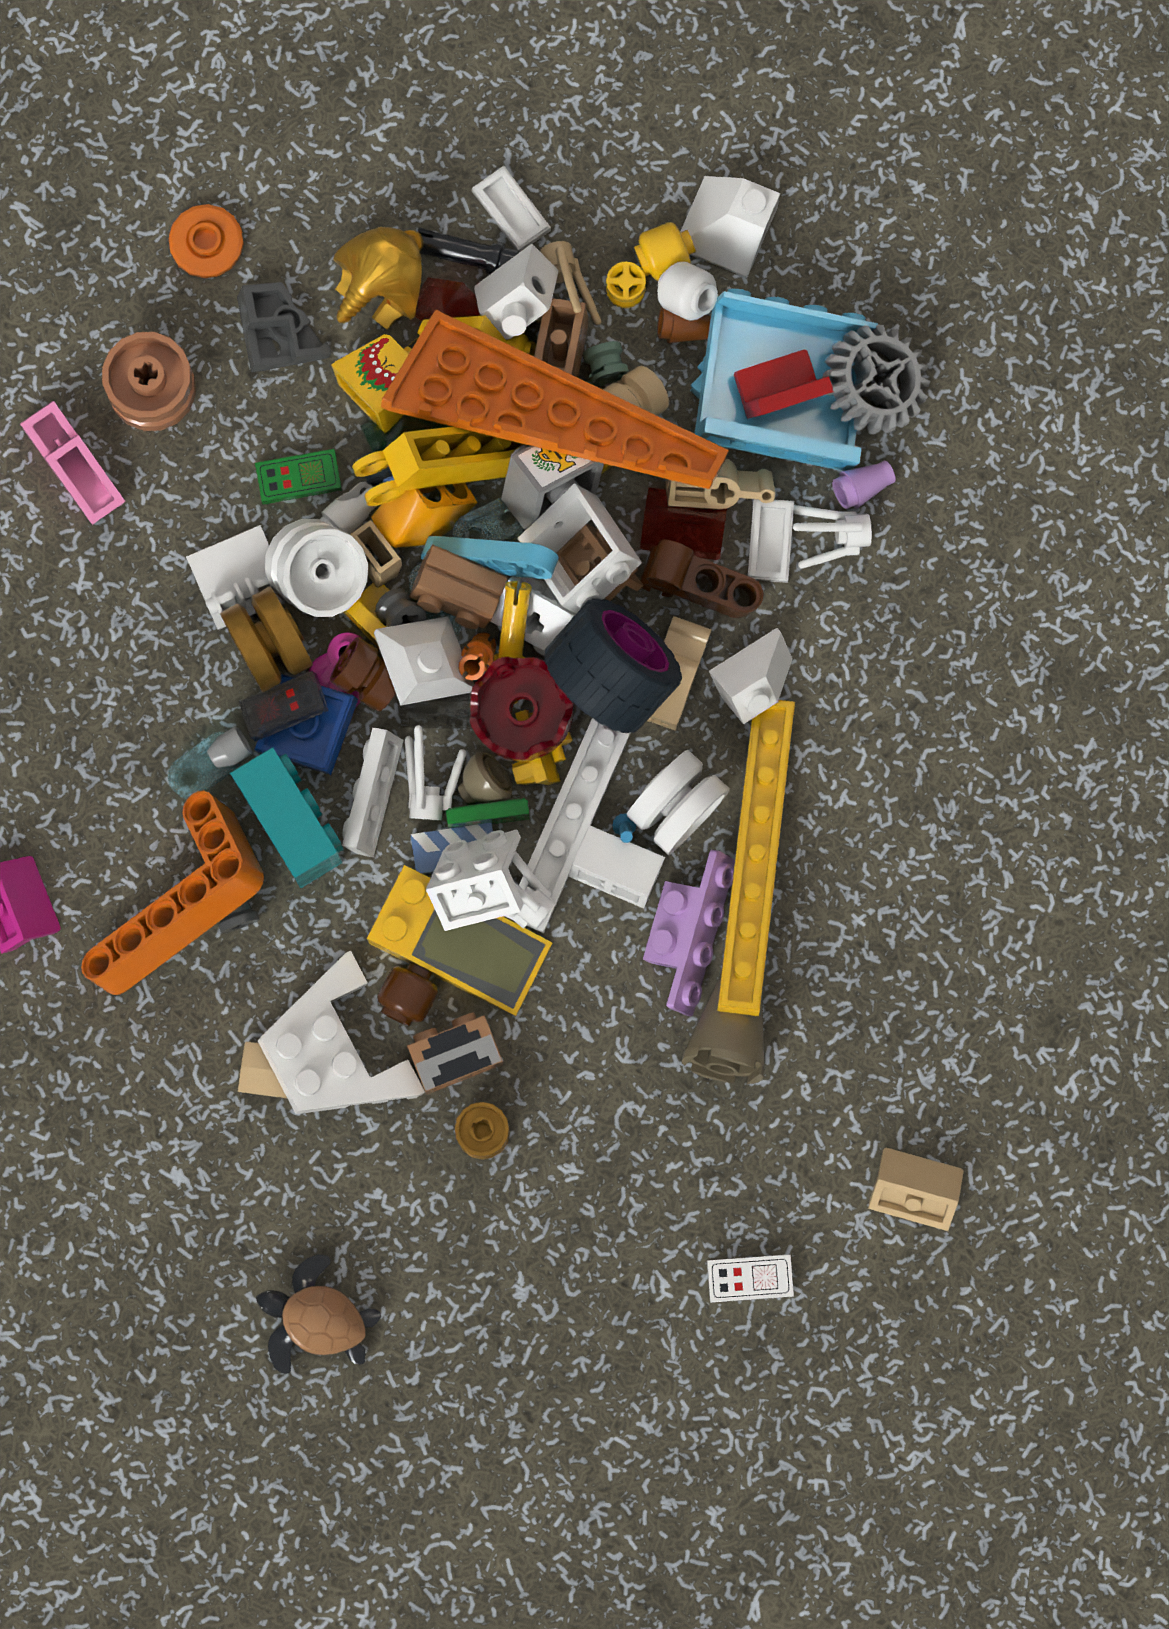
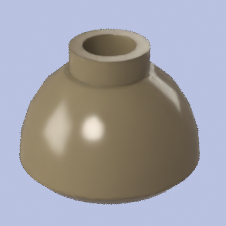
(484, 780)

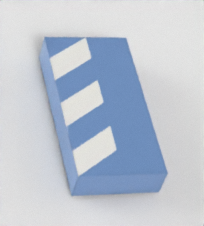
(430, 845)

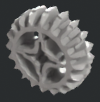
(885, 393)

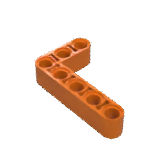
(186, 910)

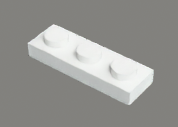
(372, 792)

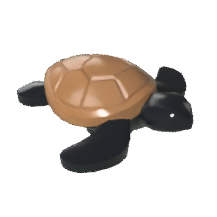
(315, 1318)

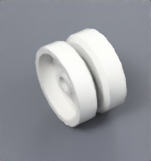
(316, 567)
(672, 796)

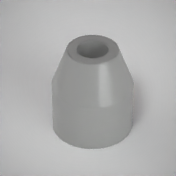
(229, 748)

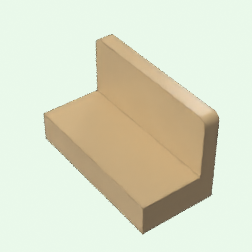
(916, 1189)

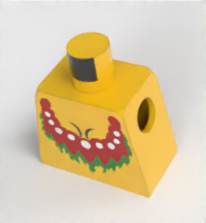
(368, 374)

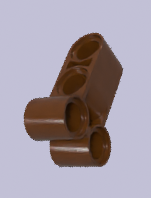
(674, 569)

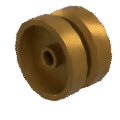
(267, 638)

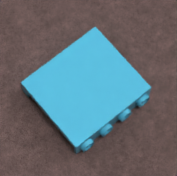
(758, 330)

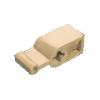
(725, 490)
(687, 644)

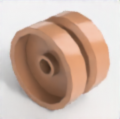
(169, 387)

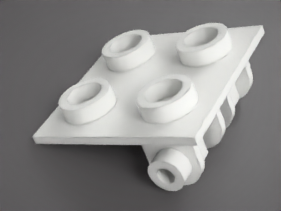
(232, 572)

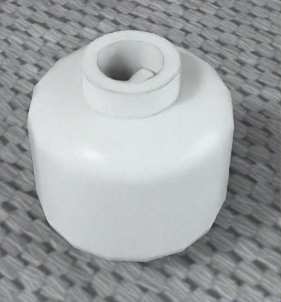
(687, 291)

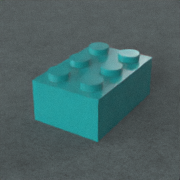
(289, 816)

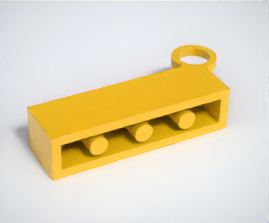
(434, 460)

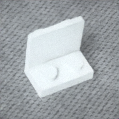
(475, 880)

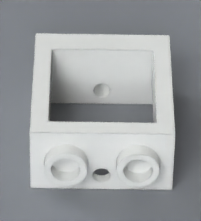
(574, 511)

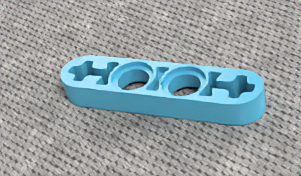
(504, 557)

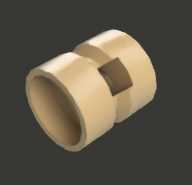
(642, 389)

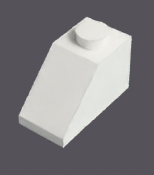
(754, 676)

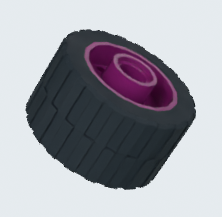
(612, 666)

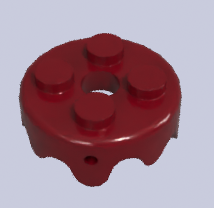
(492, 703)

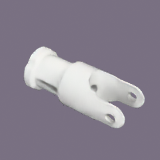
(348, 510)

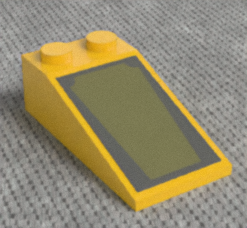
(484, 959)

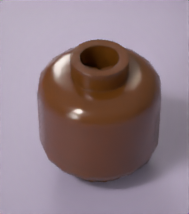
(407, 994)

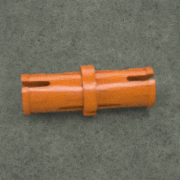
(477, 656)

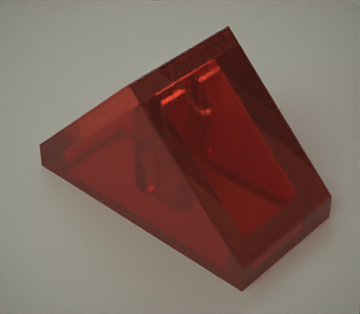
(447, 297)

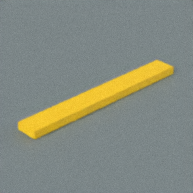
(756, 860)

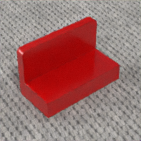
(779, 384)

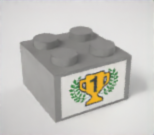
(541, 477)

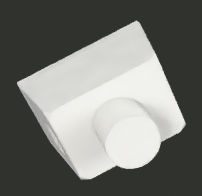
(517, 292)

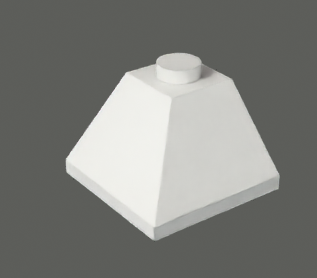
(730, 221)
(423, 660)

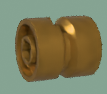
(482, 1130)

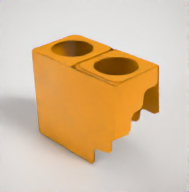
(410, 522)

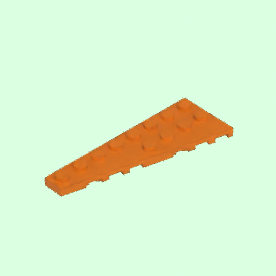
(502, 392)

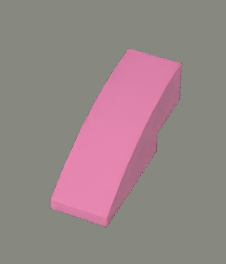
(72, 462)

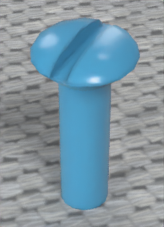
(624, 827)

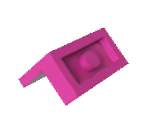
(23, 905)

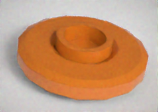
(202, 250)

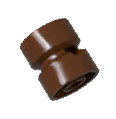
(364, 672)

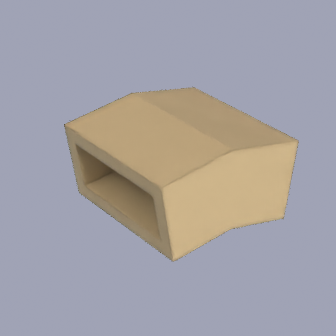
(388, 557)
(257, 1074)

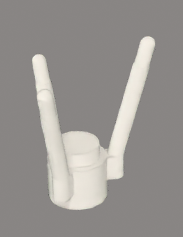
(849, 529)
(425, 800)
(536, 903)

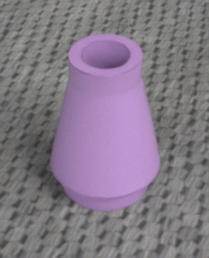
(860, 484)

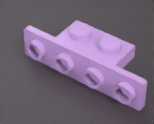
(687, 928)

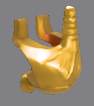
(380, 264)

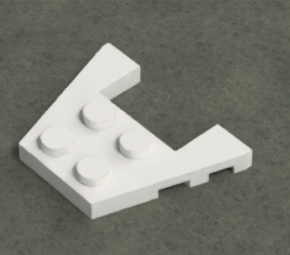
(317, 1057)

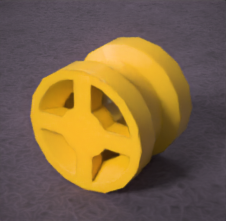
(625, 276)

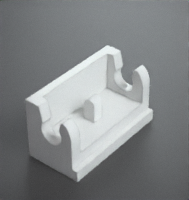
(616, 866)

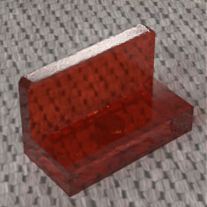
(694, 527)

